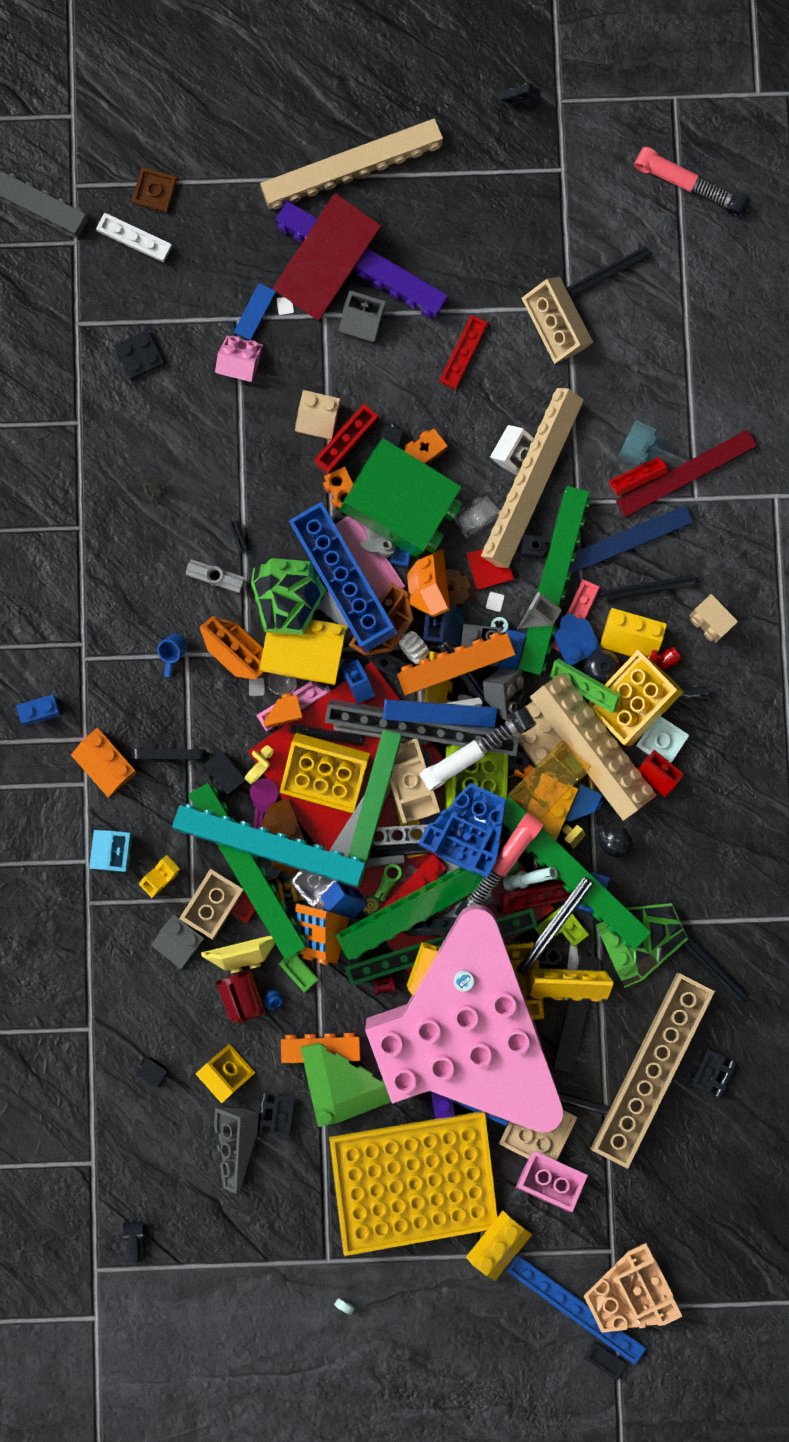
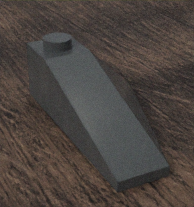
(237, 1135)

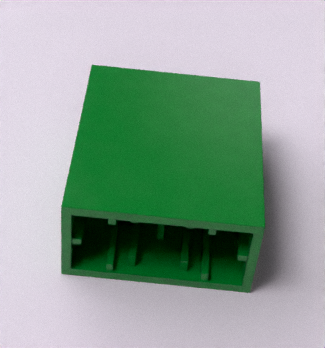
(402, 499)

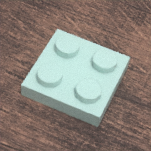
(663, 738)

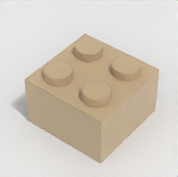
(712, 619)

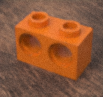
(338, 491)

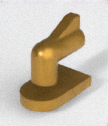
(295, 894)

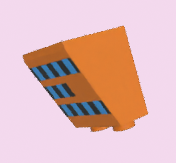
(319, 931)

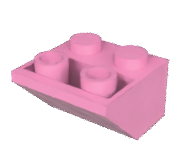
(238, 358)

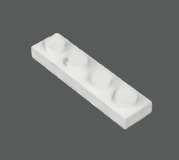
(134, 237)

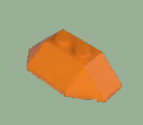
(429, 584)
(232, 647)

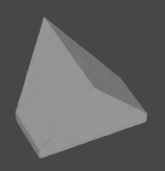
(540, 613)

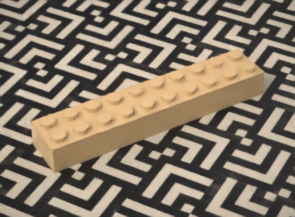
(652, 1070)

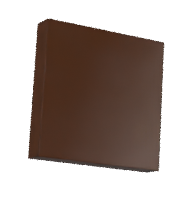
(154, 190)

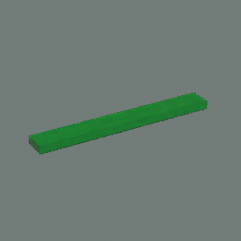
(375, 796)

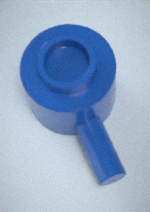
(171, 650)

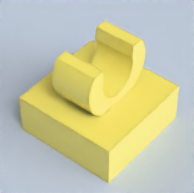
(573, 836)

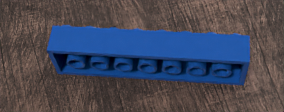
(343, 577)

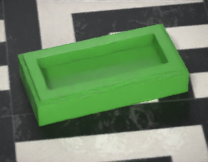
(299, 973)

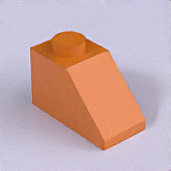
(284, 711)

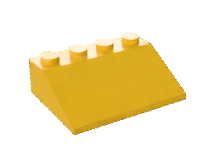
(306, 656)
(644, 697)
(324, 772)

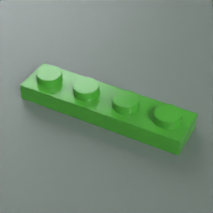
(588, 686)

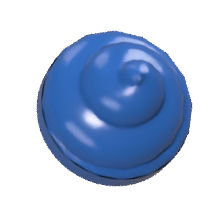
(272, 999)

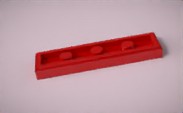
(463, 352)

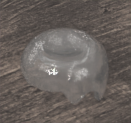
(282, 684)

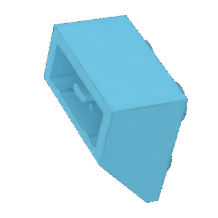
(111, 851)

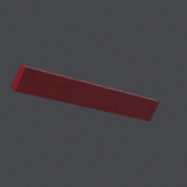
(686, 473)

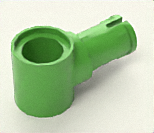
(387, 882)

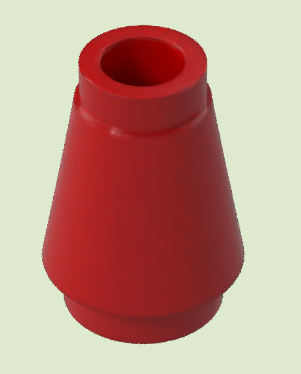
(671, 659)

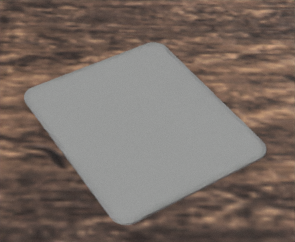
(256, 687)

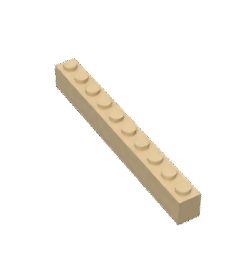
(352, 164)
(532, 477)

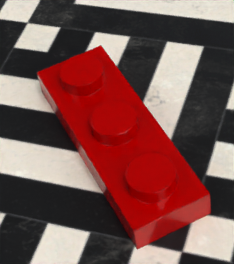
(638, 476)

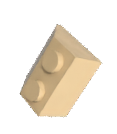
(317, 415)

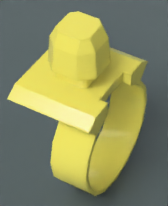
(261, 766)

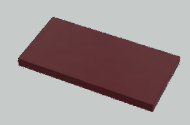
(327, 257)

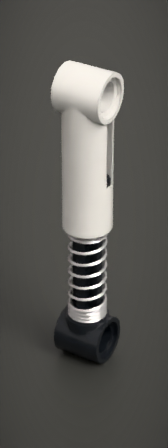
(437, 774)

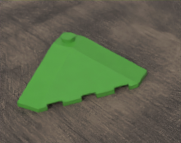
(339, 1087)

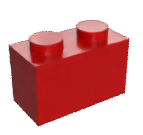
(660, 773)

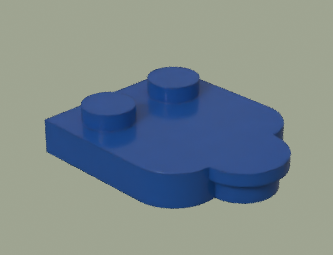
(575, 639)

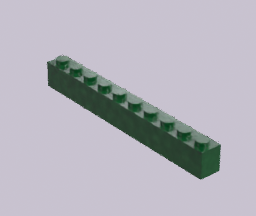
(406, 956)

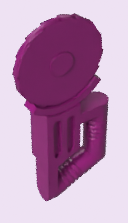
(262, 793)

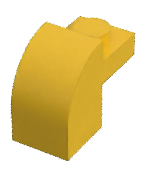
(160, 876)

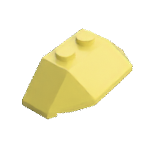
(242, 954)

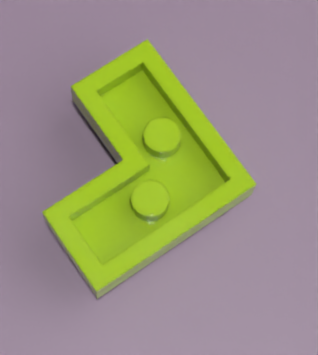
(571, 929)

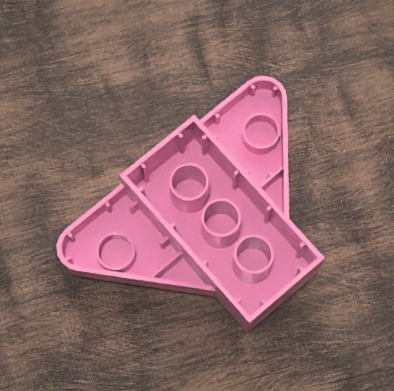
(470, 1042)

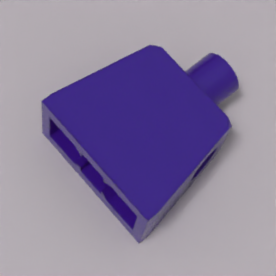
(442, 1106)

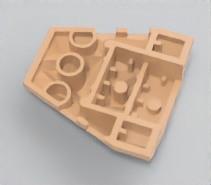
(633, 1294)

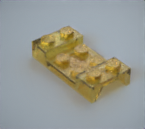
(549, 780)

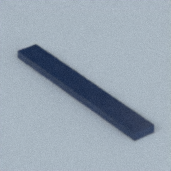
(631, 538)

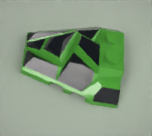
(287, 594)
(665, 938)

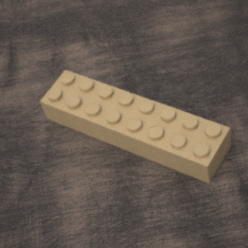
(594, 744)

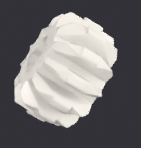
(414, 647)

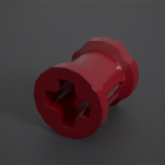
(384, 984)

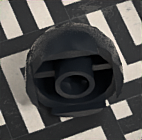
(601, 665)

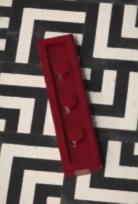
(534, 896)

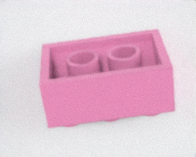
(551, 1181)

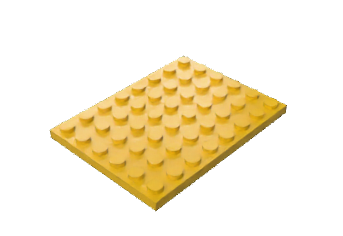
(413, 1182)

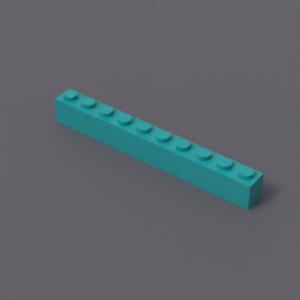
(269, 846)

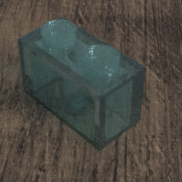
(637, 443)

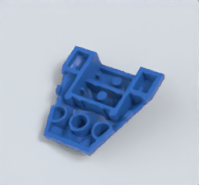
(468, 831)

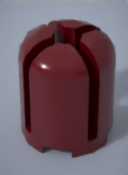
(241, 996)

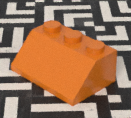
(103, 762)

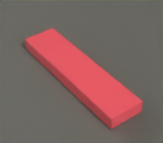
(581, 603)

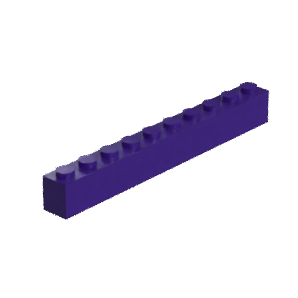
(372, 267)

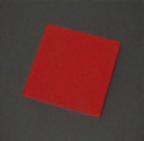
(485, 573)

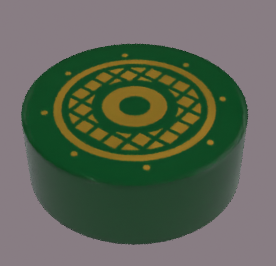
(372, 906)

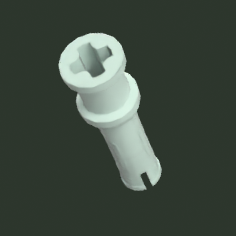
(523, 879)

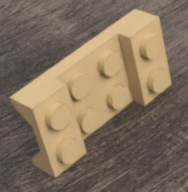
(410, 792)

